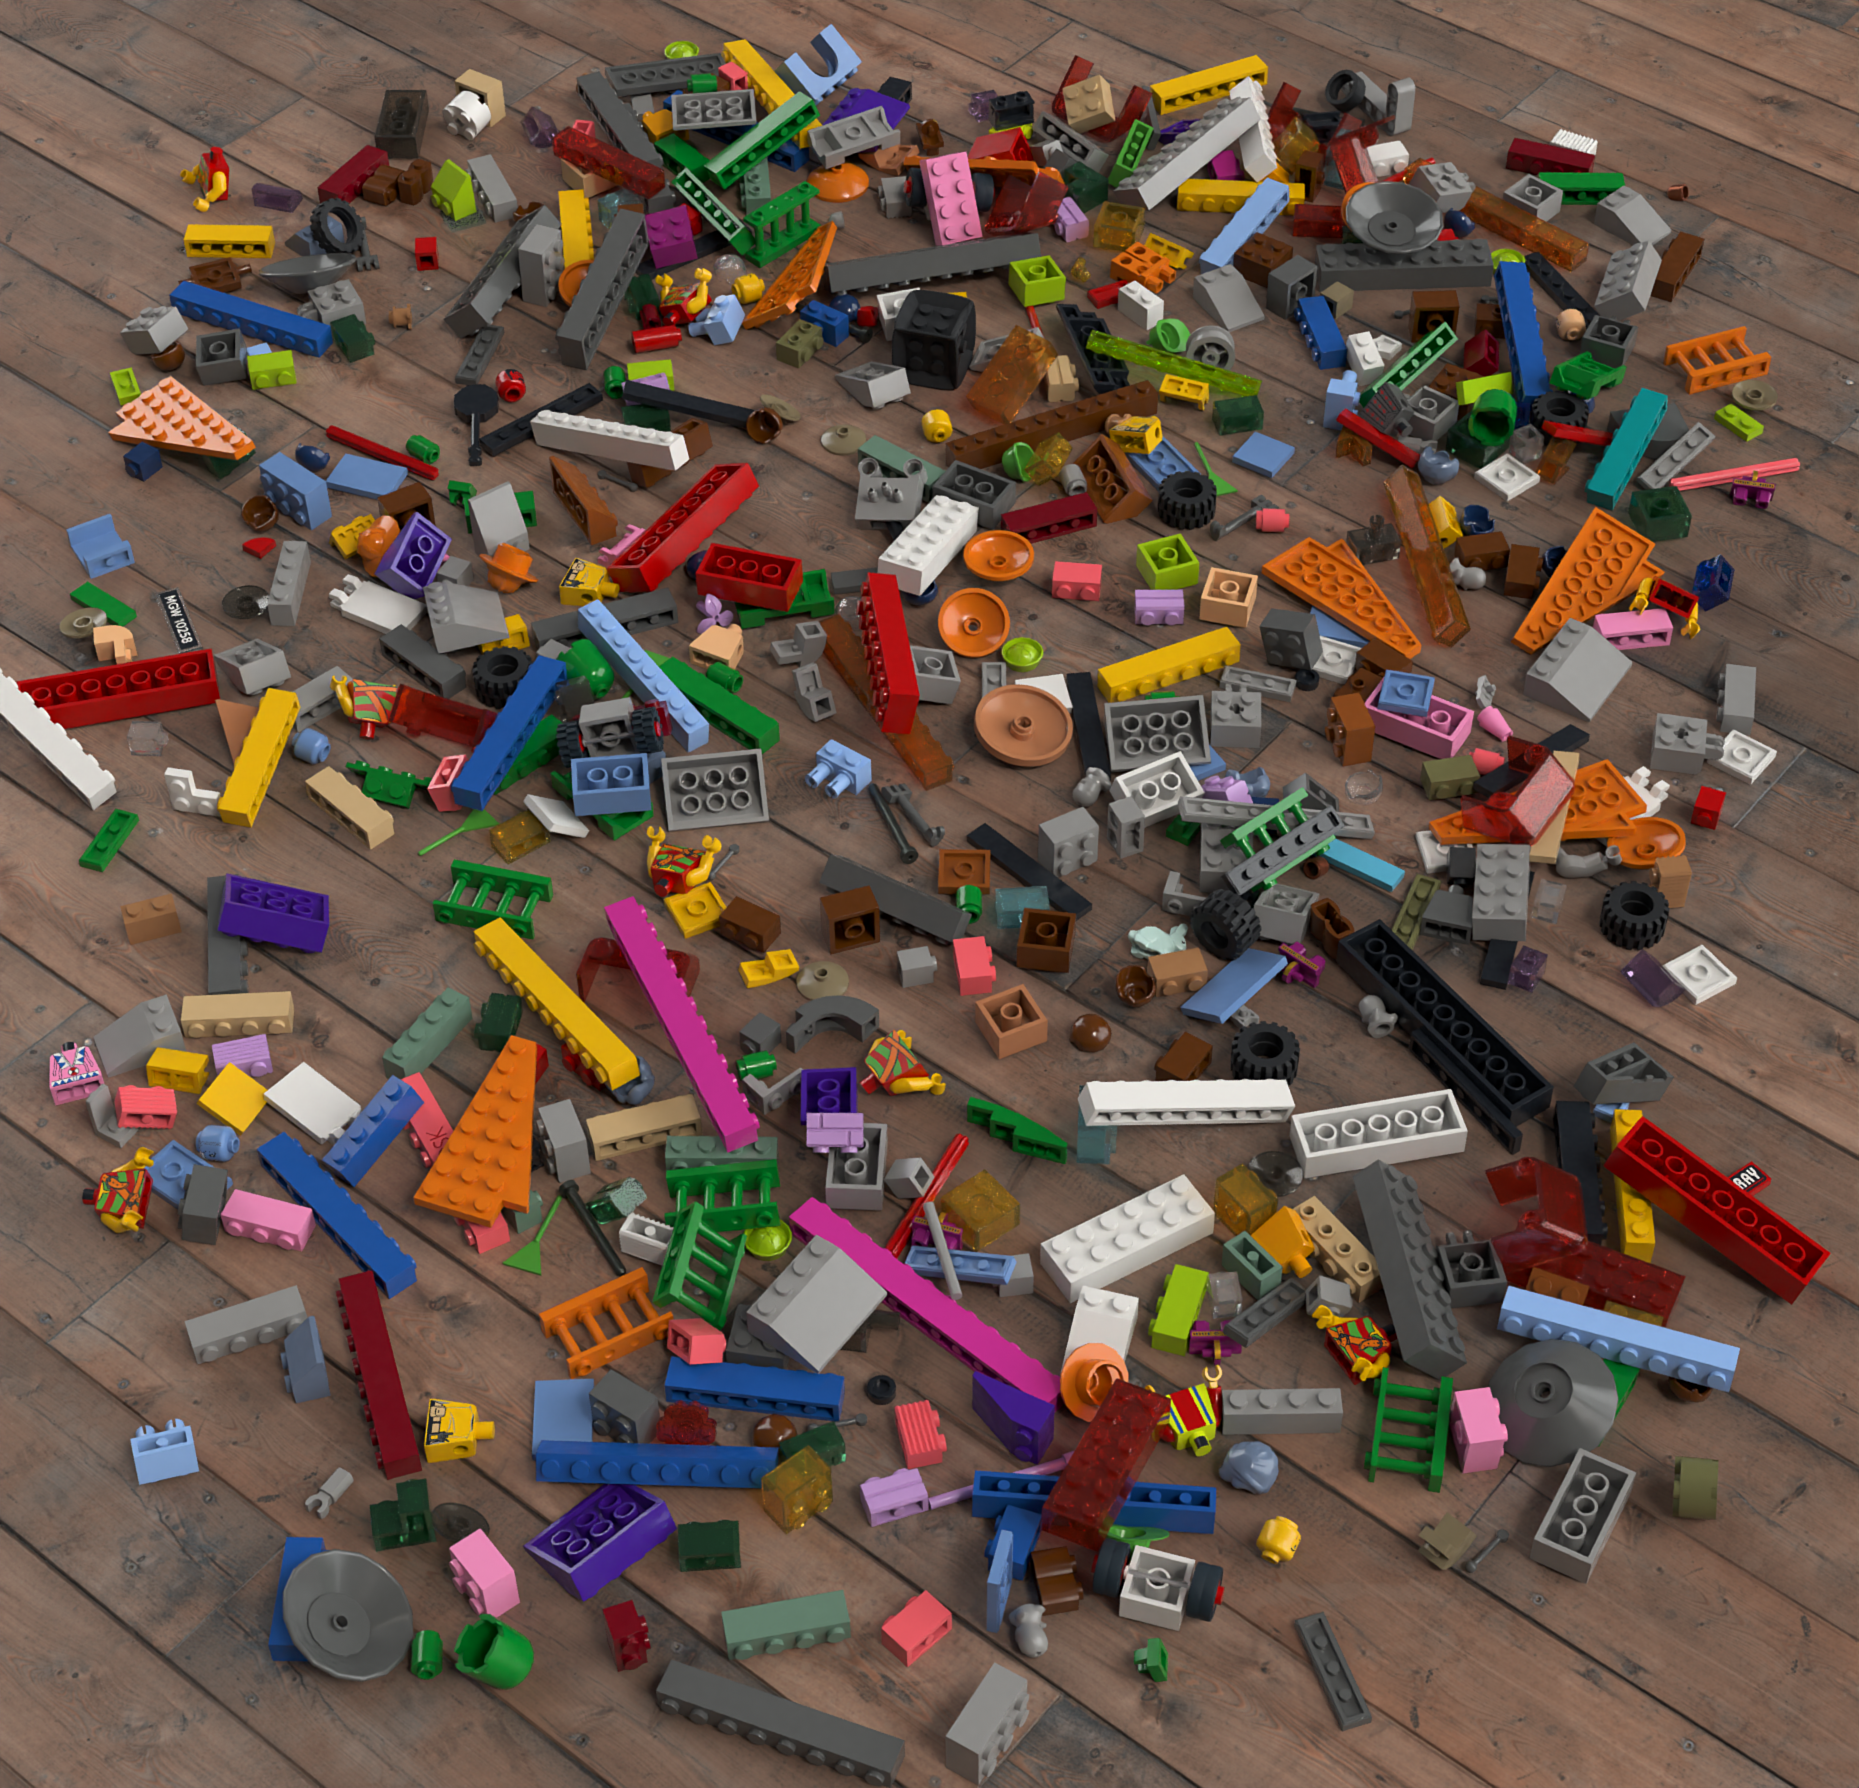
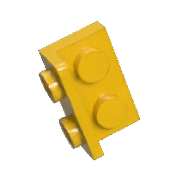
(347, 537)

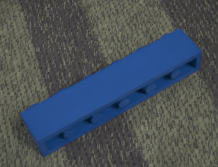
(756, 1389)

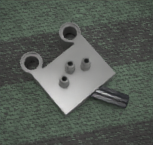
(889, 501)

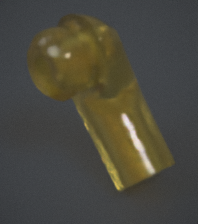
(1079, 270)

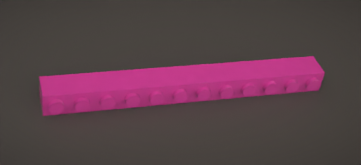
(681, 1024)
(928, 1308)

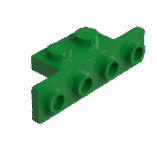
(388, 786)

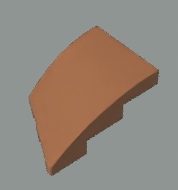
(890, 159)
(236, 724)

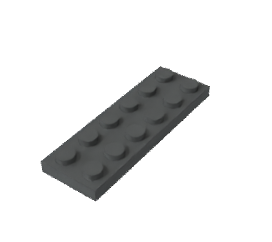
(661, 74)

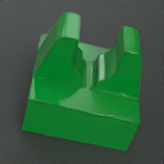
(460, 489)
(1182, 831)
(1153, 1660)

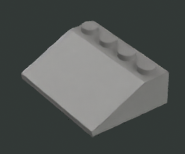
(713, 109)
(464, 616)
(1576, 671)
(1154, 729)
(714, 790)
(815, 1305)

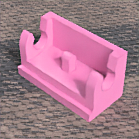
(612, 554)

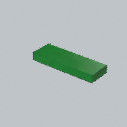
(93, 597)
(108, 840)

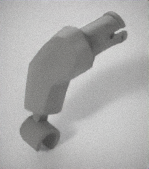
(1579, 867)

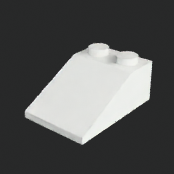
(1103, 1319)

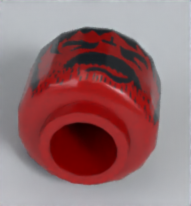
(510, 385)

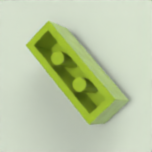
(1178, 1309)

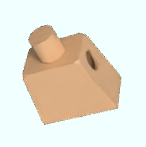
(717, 645)

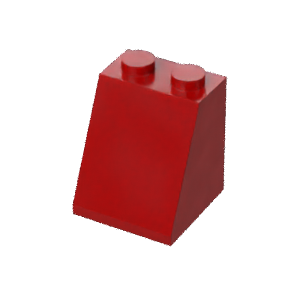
(1003, 146)

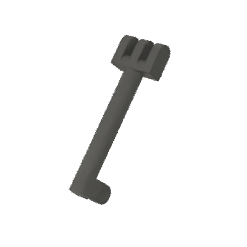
(366, 258)
(1257, 504)
(902, 794)

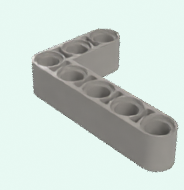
(1379, 105)

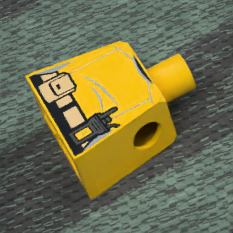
(1137, 434)
(586, 583)
(454, 1430)

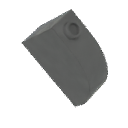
(1667, 434)

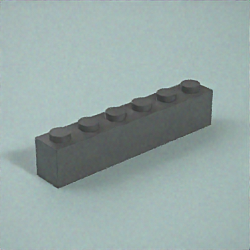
(634, 613)
(898, 899)
(225, 952)

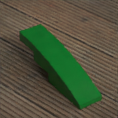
(1026, 1135)

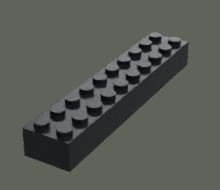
(1425, 1001)

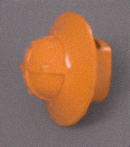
(376, 541)
(508, 568)
(1088, 1378)

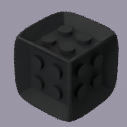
(934, 338)

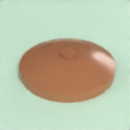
(1023, 725)

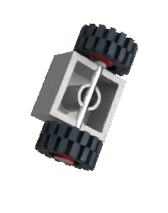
(610, 730)

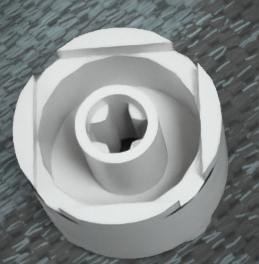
(466, 115)

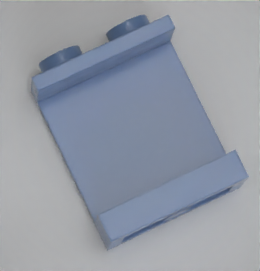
(99, 546)

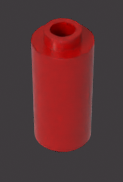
(656, 338)

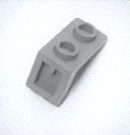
(1175, 900)
(772, 1098)
(104, 1118)

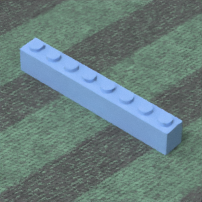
(642, 673)
(1620, 1338)

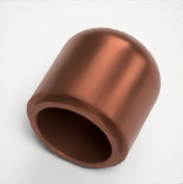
(1678, 192)
(1320, 862)

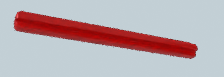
(382, 452)
(941, 1172)

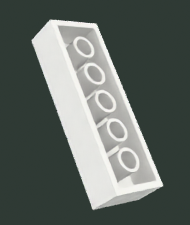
(929, 543)
(1382, 1130)
(1127, 1237)

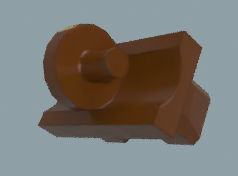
(930, 136)

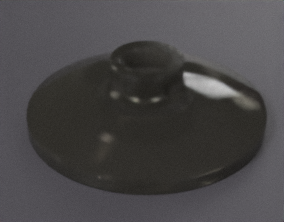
(245, 602)
(1277, 1172)
(458, 1521)

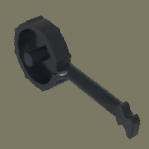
(476, 405)

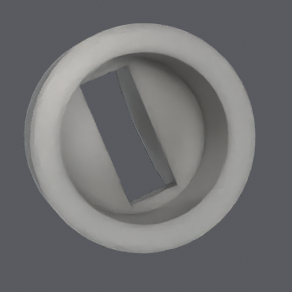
(838, 219)

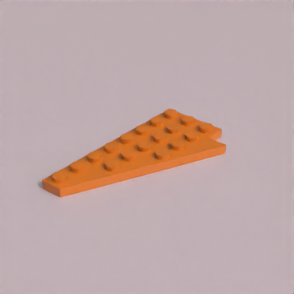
(999, 169)
(796, 280)

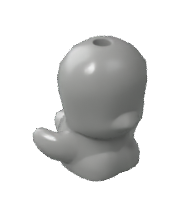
(1467, 577)
(1088, 788)
(1375, 1016)
(1029, 1629)

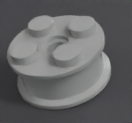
(1211, 346)

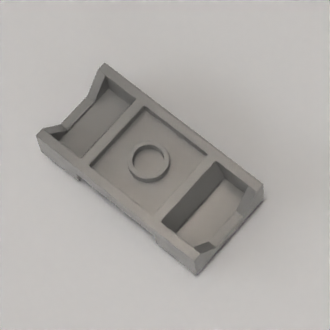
(851, 136)

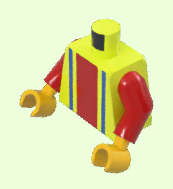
(1194, 1415)

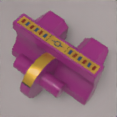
(1752, 488)
(1299, 966)
(922, 1235)
(1212, 1342)

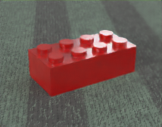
(749, 577)

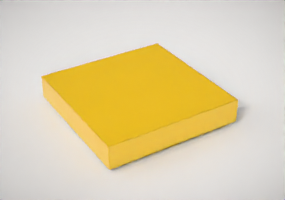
(696, 910)
(234, 1098)

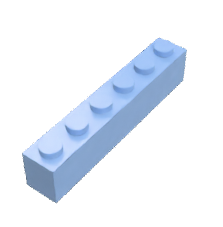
(1253, 217)

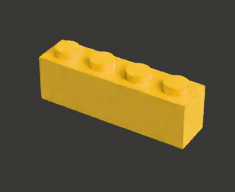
(229, 241)

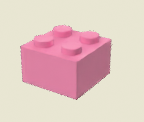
(1477, 1430)
(483, 1575)

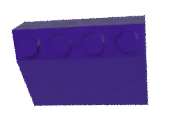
(865, 99)
(274, 913)
(601, 1538)

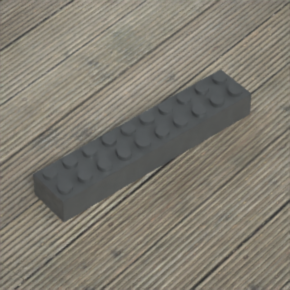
(929, 262)

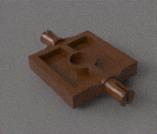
(218, 275)

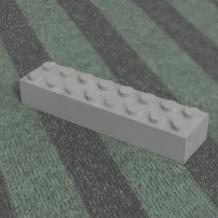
(1187, 153)

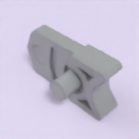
(1484, 692)
(1244, 1017)

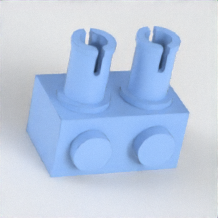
(720, 320)
(1340, 395)
(842, 767)
(164, 1453)

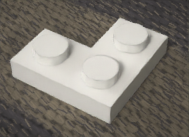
(185, 795)

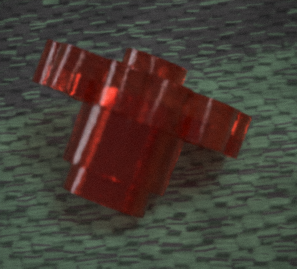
(686, 1424)

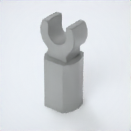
(1417, 444)
(330, 1492)

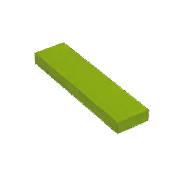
(1469, 390)

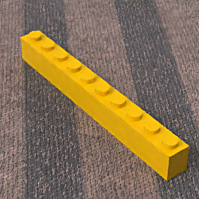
(767, 85)
(556, 1004)

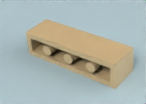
(350, 807)
(237, 1014)
(643, 1126)

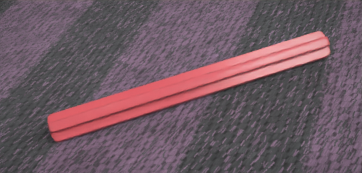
(1727, 475)

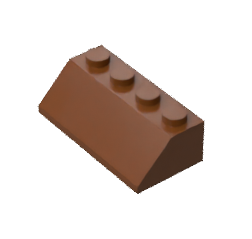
(1112, 481)
(582, 502)

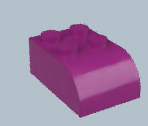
(670, 236)

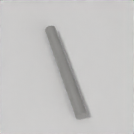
(942, 1250)

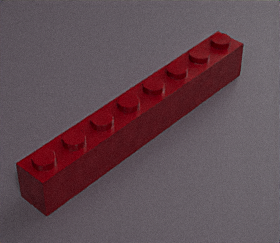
(380, 1376)

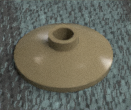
(1754, 395)
(784, 409)
(843, 439)
(82, 621)
(822, 980)

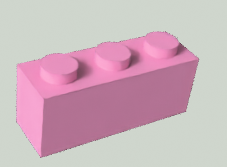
(1633, 630)
(268, 1220)

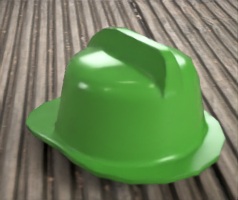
(1169, 336)
(1136, 1535)

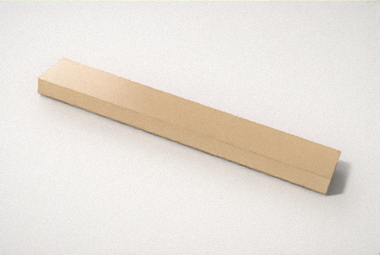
(1548, 846)

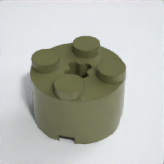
(1695, 1488)

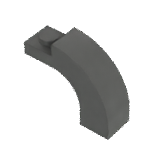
(830, 1014)

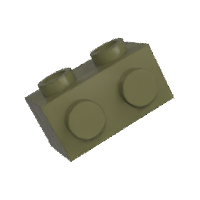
(799, 343)
(1449, 777)

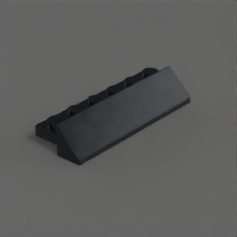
(1102, 369)

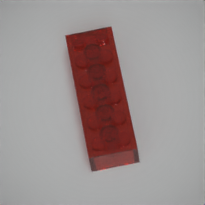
(1616, 1279)
(1106, 1465)

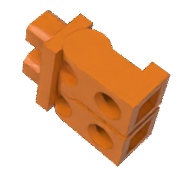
(1143, 267)

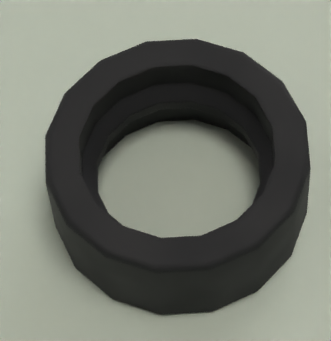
(1336, 83)

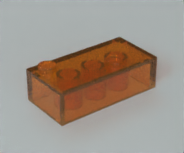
(1012, 375)

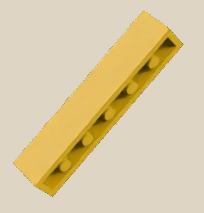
(1206, 84)
(1228, 195)
(575, 226)
(1168, 665)
(259, 757)
(1633, 1209)

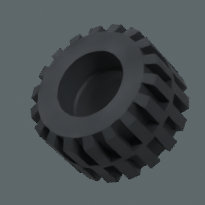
(1558, 408)
(1187, 500)
(498, 674)
(1634, 915)
(1225, 924)
(1268, 1041)

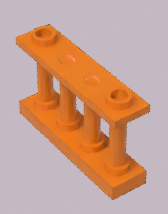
(1720, 374)
(595, 1302)

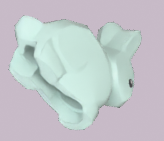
(1154, 941)

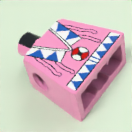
(73, 1074)

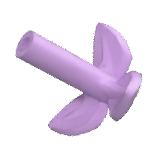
(711, 609)

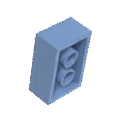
(295, 490)
(610, 784)

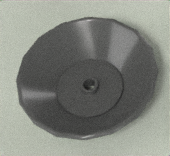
(1394, 217)
(308, 272)
(1570, 1418)
(359, 1597)

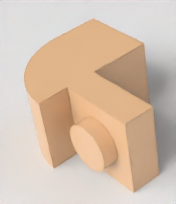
(114, 643)

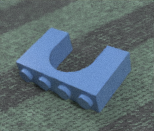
(838, 57)

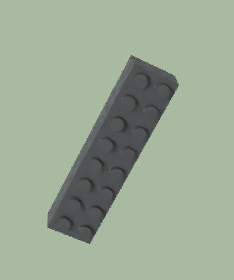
(1437, 266)
(496, 278)
(602, 289)
(1409, 1270)

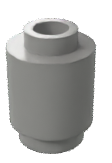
(1073, 479)

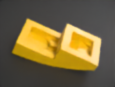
(771, 969)

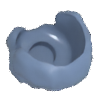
(1437, 467)
(1256, 781)
(639, 1087)
(1250, 1467)

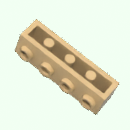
(1340, 1250)

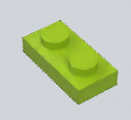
(125, 385)
(1738, 422)

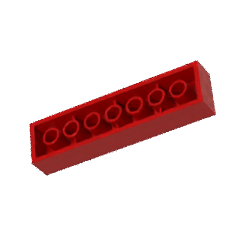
(683, 527)
(888, 653)
(126, 689)
(1716, 1209)

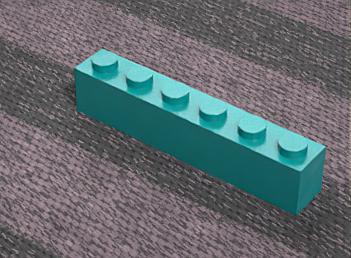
(1626, 448)

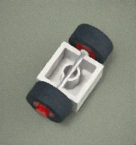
(916, 196)
(1157, 1584)

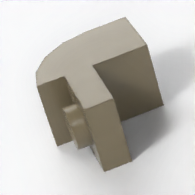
(1446, 1542)

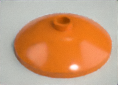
(839, 182)
(571, 278)
(998, 555)
(975, 608)
(1653, 839)

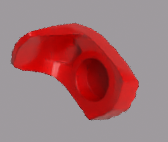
(867, 316)

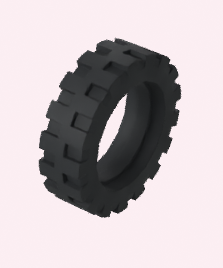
(348, 217)

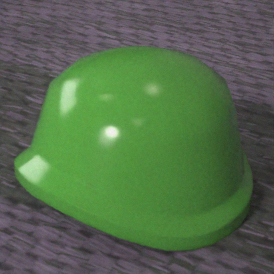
(1016, 459)

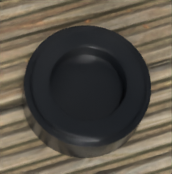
(1307, 680)
(881, 1390)

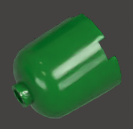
(1493, 417)
(588, 661)
(494, 1653)

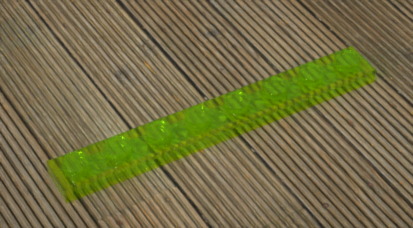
(1173, 364)

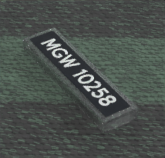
(178, 621)

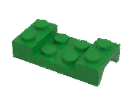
(1585, 376)
(811, 597)
(612, 824)

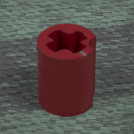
(650, 317)

